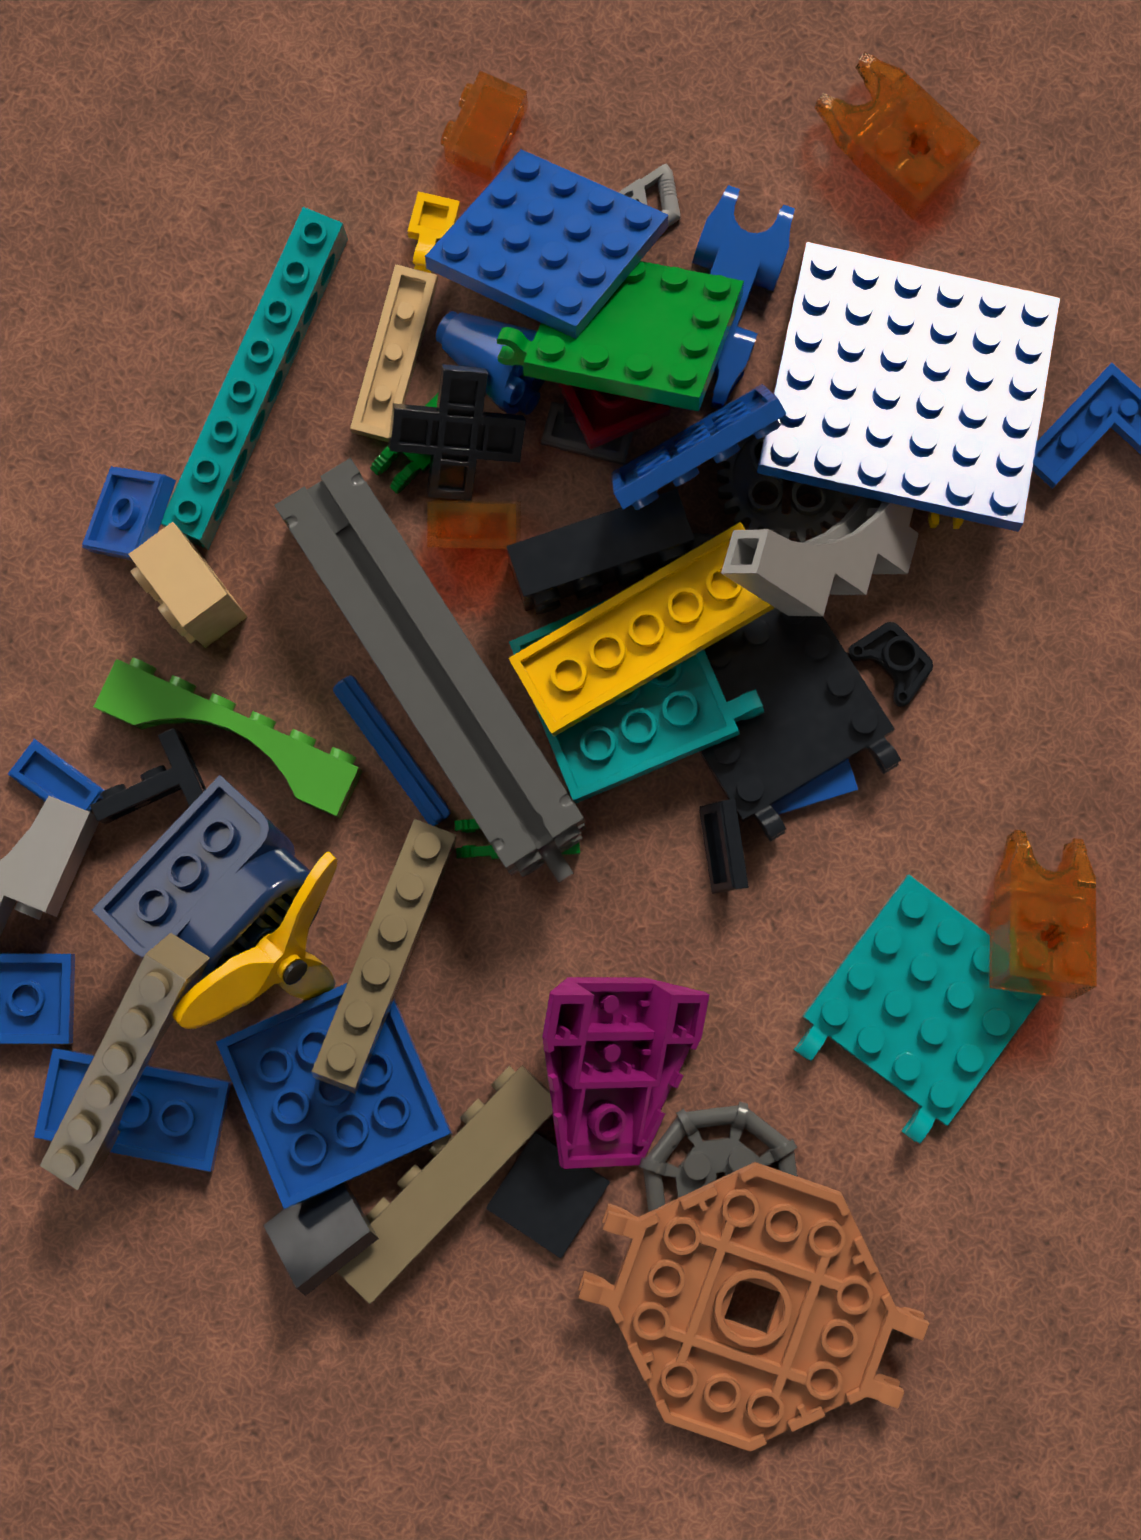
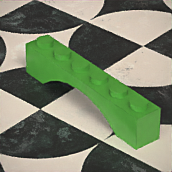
(148, 701)

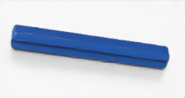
(391, 750)

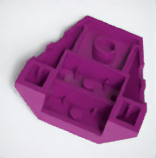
(612, 1062)

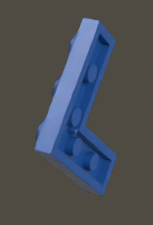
(1108, 402)

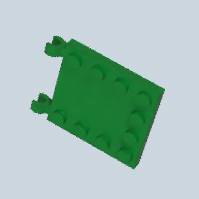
(646, 342)

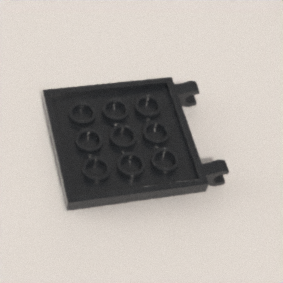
(812, 715)

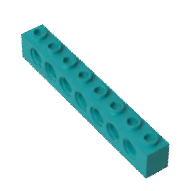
(256, 377)

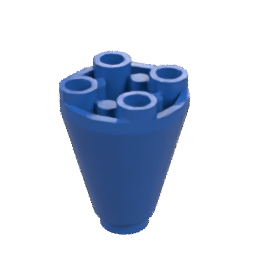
(473, 343)

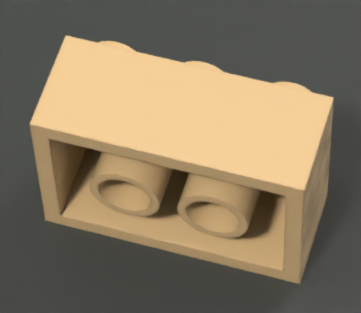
(185, 587)

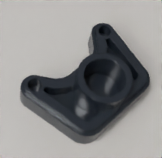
(897, 656)

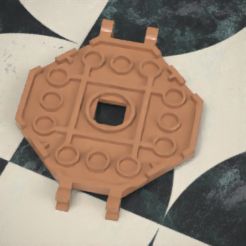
(729, 1376)

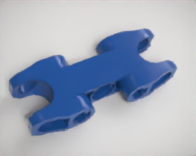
(744, 257)

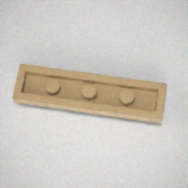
(394, 351)

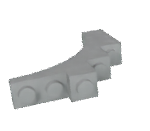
(839, 562)
(45, 860)

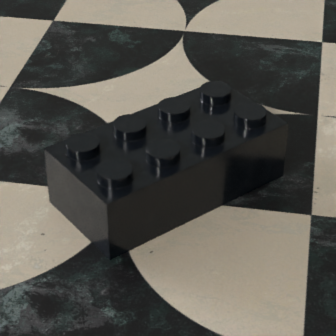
(599, 551)

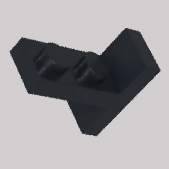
(155, 782)

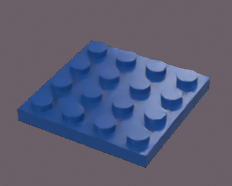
(547, 243)
(710, 437)
(318, 1132)

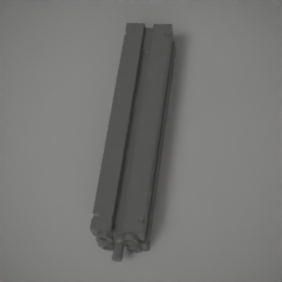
(434, 672)

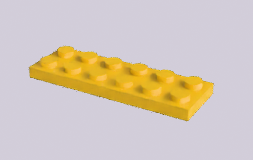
(636, 636)

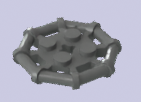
(712, 1155)

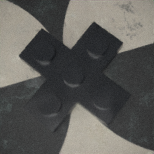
(456, 432)

